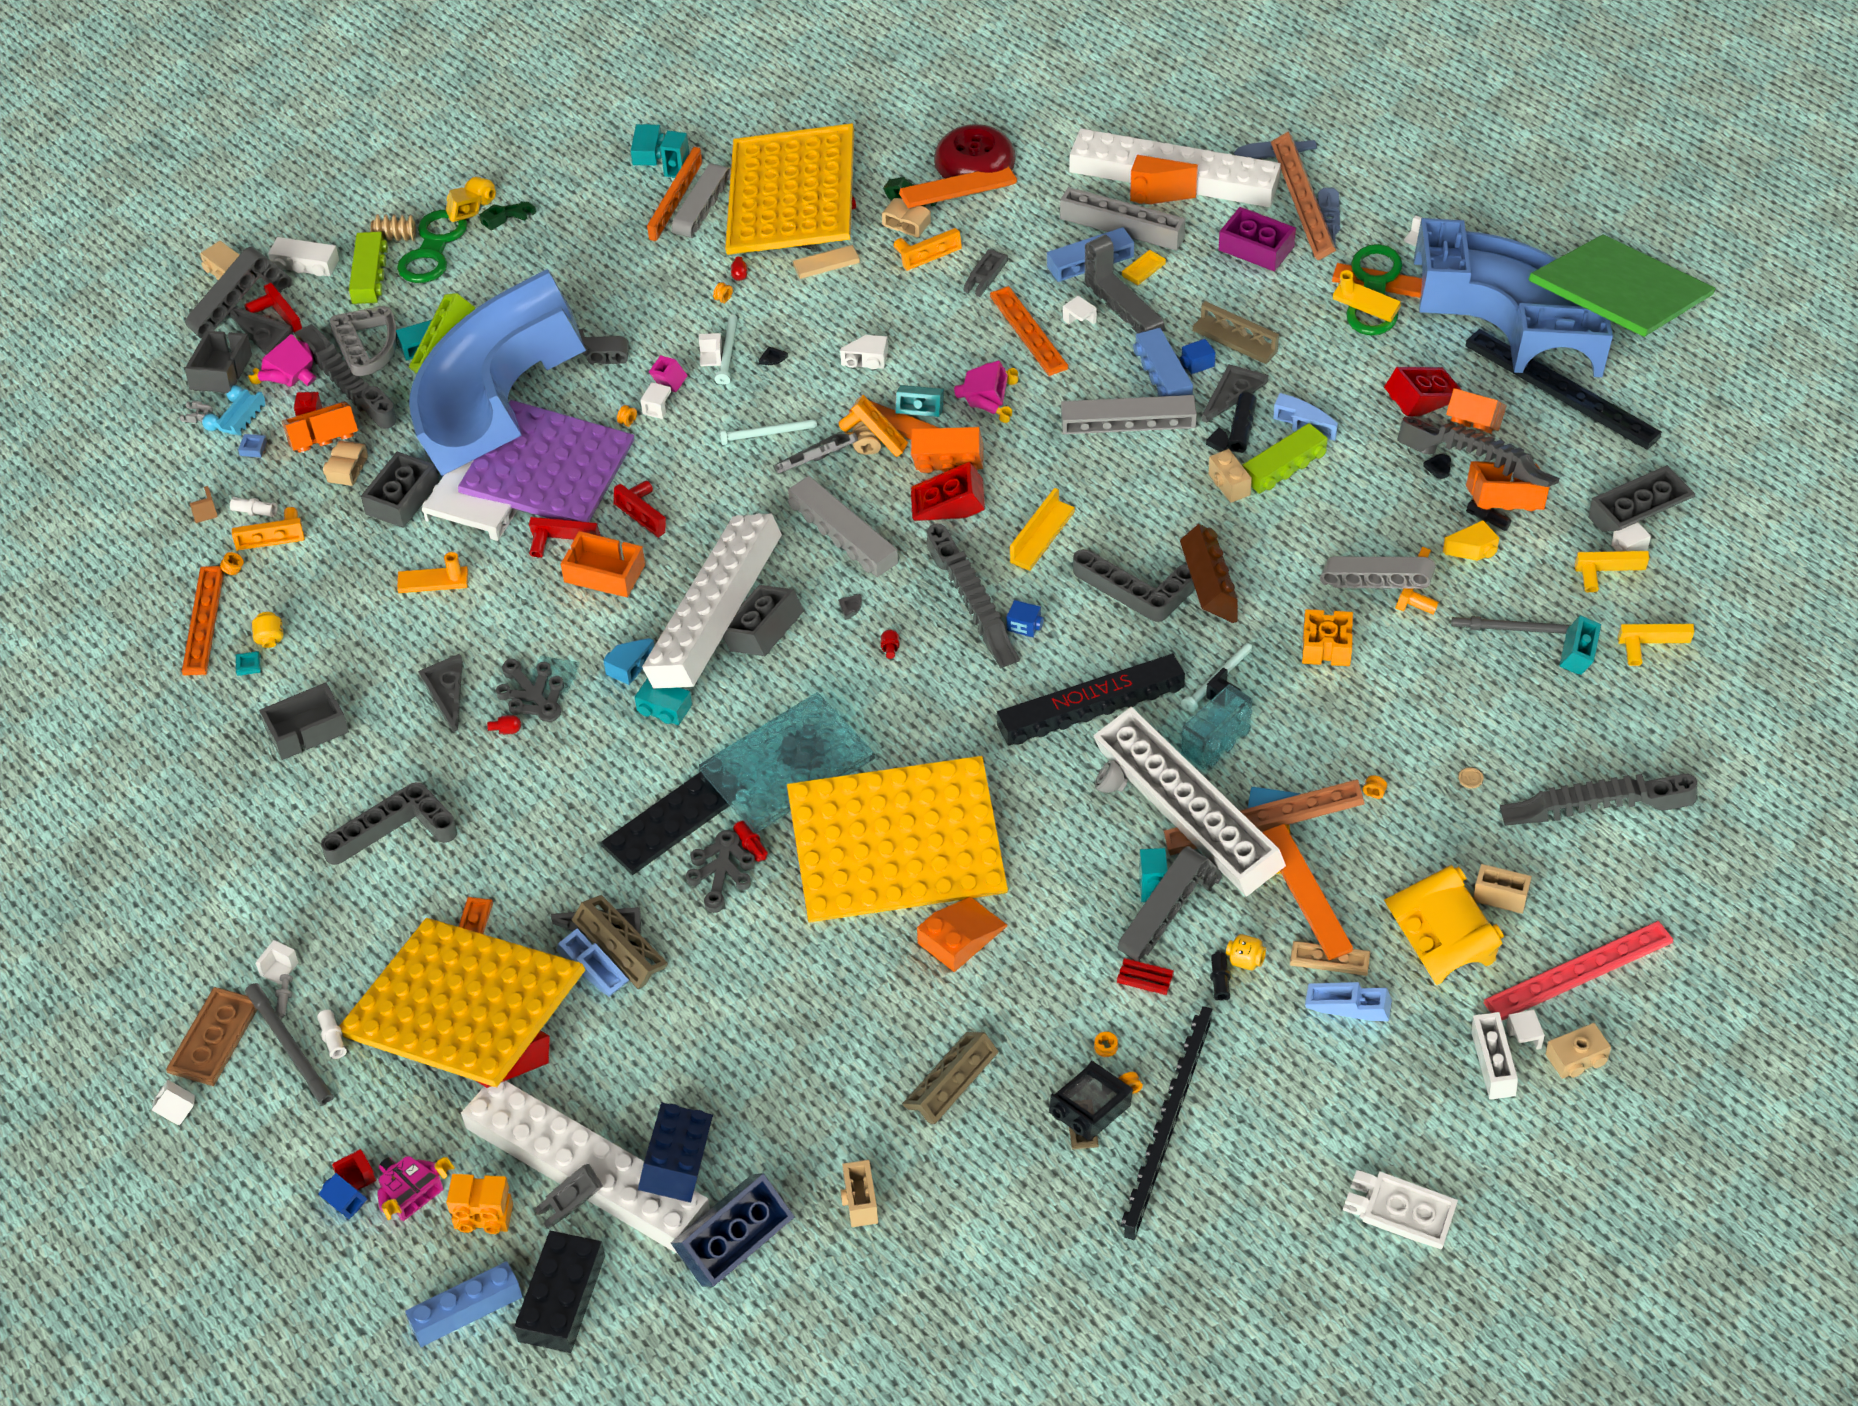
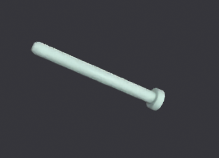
(723, 376)
(767, 430)
(1190, 703)

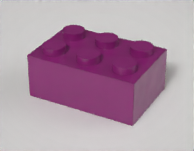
(1257, 239)

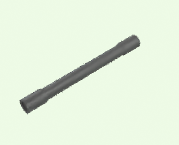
(315, 1083)

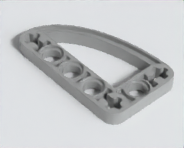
(344, 330)

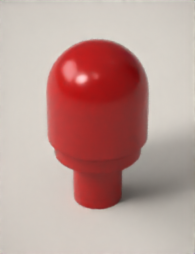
(738, 269)
(890, 643)
(506, 725)

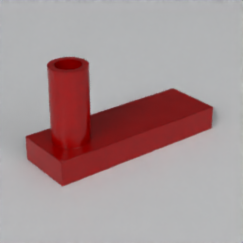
(275, 299)
(631, 503)
(555, 528)

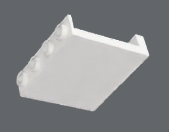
(465, 509)

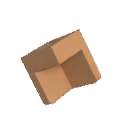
(204, 509)

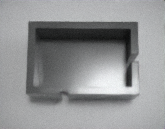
(214, 366)
(304, 721)

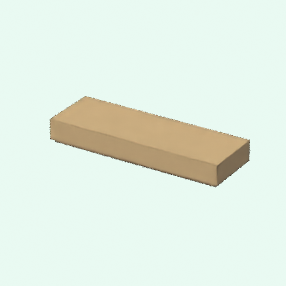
(826, 261)
(1313, 956)

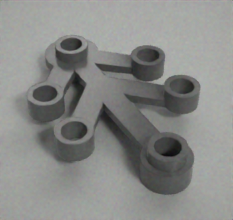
(531, 692)
(720, 866)

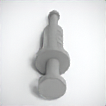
(283, 995)

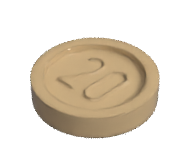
(1470, 777)

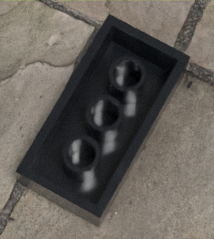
(559, 1291)

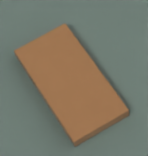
(212, 1037)

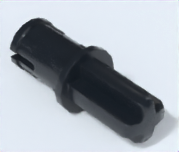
(1488, 515)
(1220, 976)

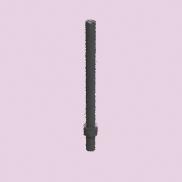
(1476, 623)

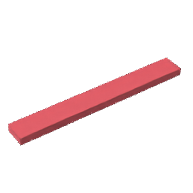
(1579, 970)

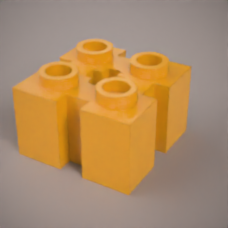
(1327, 637)
(479, 1203)

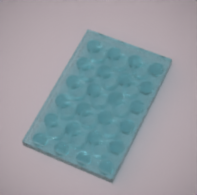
(792, 748)

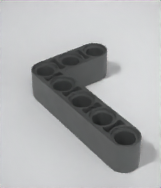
(1107, 286)
(232, 287)
(1131, 591)
(387, 816)
(1166, 900)

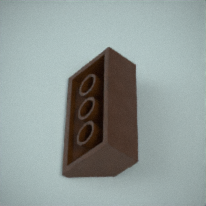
(1210, 573)

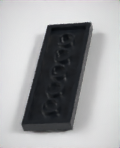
(665, 824)

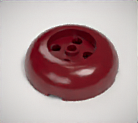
(973, 150)

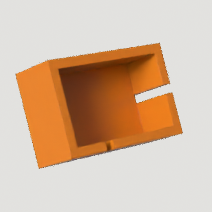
(1482, 412)
(320, 426)
(946, 448)
(1495, 490)
(598, 564)

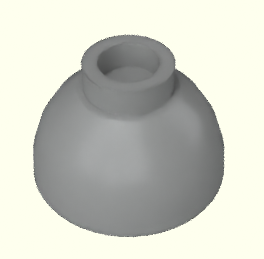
(1110, 778)

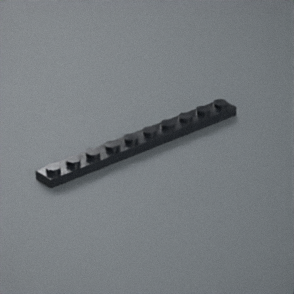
(1567, 391)
(1163, 1130)

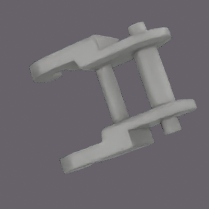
(195, 417)

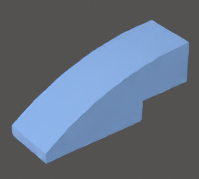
(1301, 413)
(597, 965)
(1349, 1000)

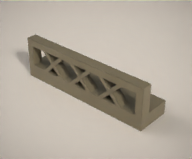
(1236, 337)
(615, 942)
(951, 1076)

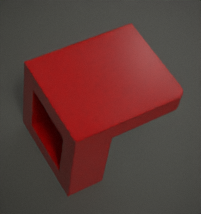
(355, 1170)

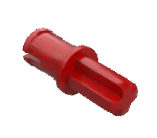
(750, 841)

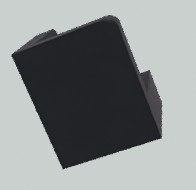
(1217, 684)

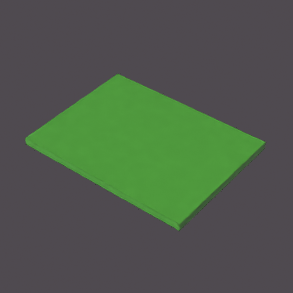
(1622, 285)

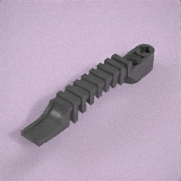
(605, 349)
(366, 397)
(1425, 439)
(988, 620)
(1660, 793)

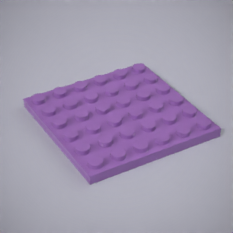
(553, 468)

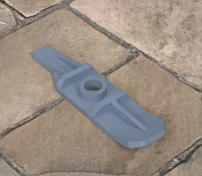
(1265, 149)
(1329, 204)

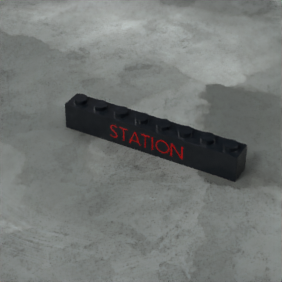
(1090, 699)

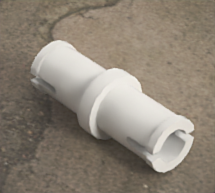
(253, 507)
(331, 1034)

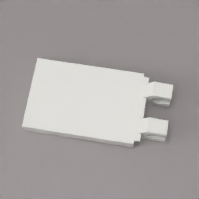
(1402, 1207)

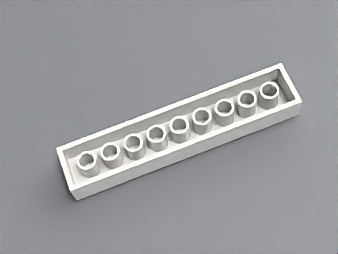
(1218, 173)
(712, 601)
(1190, 801)
(562, 1146)

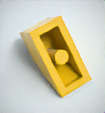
(462, 204)
(1472, 542)

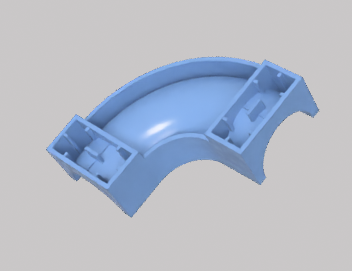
(1489, 280)
(466, 379)

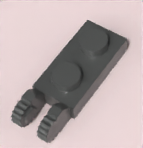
(985, 271)
(570, 1195)

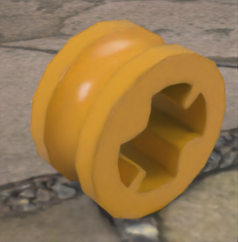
(722, 292)
(626, 415)
(235, 564)
(1375, 786)
(1099, 1047)
(1131, 1079)

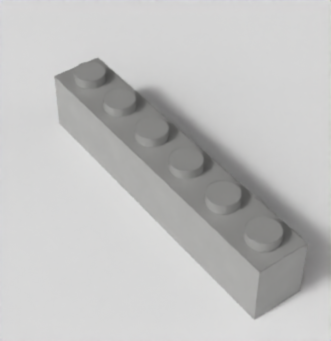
(1112, 214)
(1128, 414)
(842, 526)

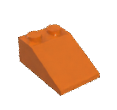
(1162, 180)
(958, 932)

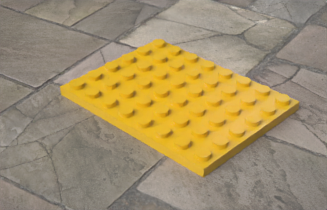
(790, 189)
(896, 839)
(461, 1001)

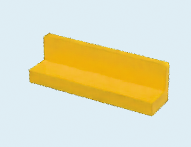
(1040, 531)

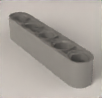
(700, 200)
(1378, 572)

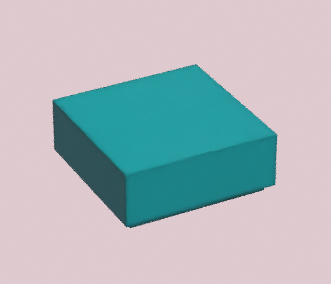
(248, 663)

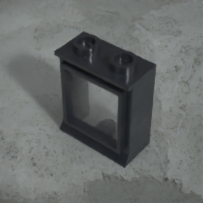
(1091, 1101)

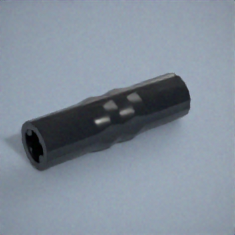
(1242, 422)

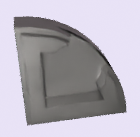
(850, 605)

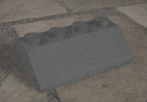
(1638, 499)

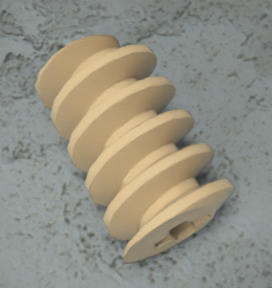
(394, 227)
(867, 441)

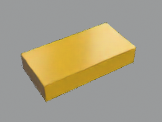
(1143, 267)

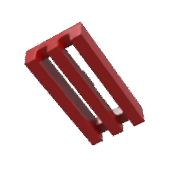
(1145, 972)

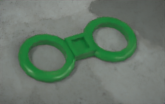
(431, 248)
(1375, 283)

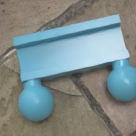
(237, 414)

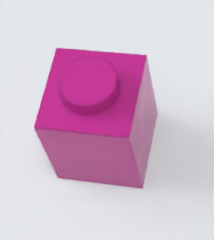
(668, 373)

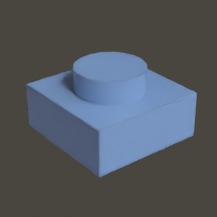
(252, 445)

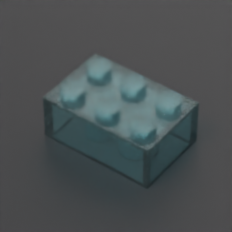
(1216, 727)

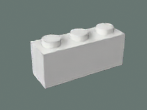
(304, 256)
(1494, 1055)

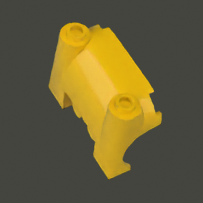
(1445, 923)

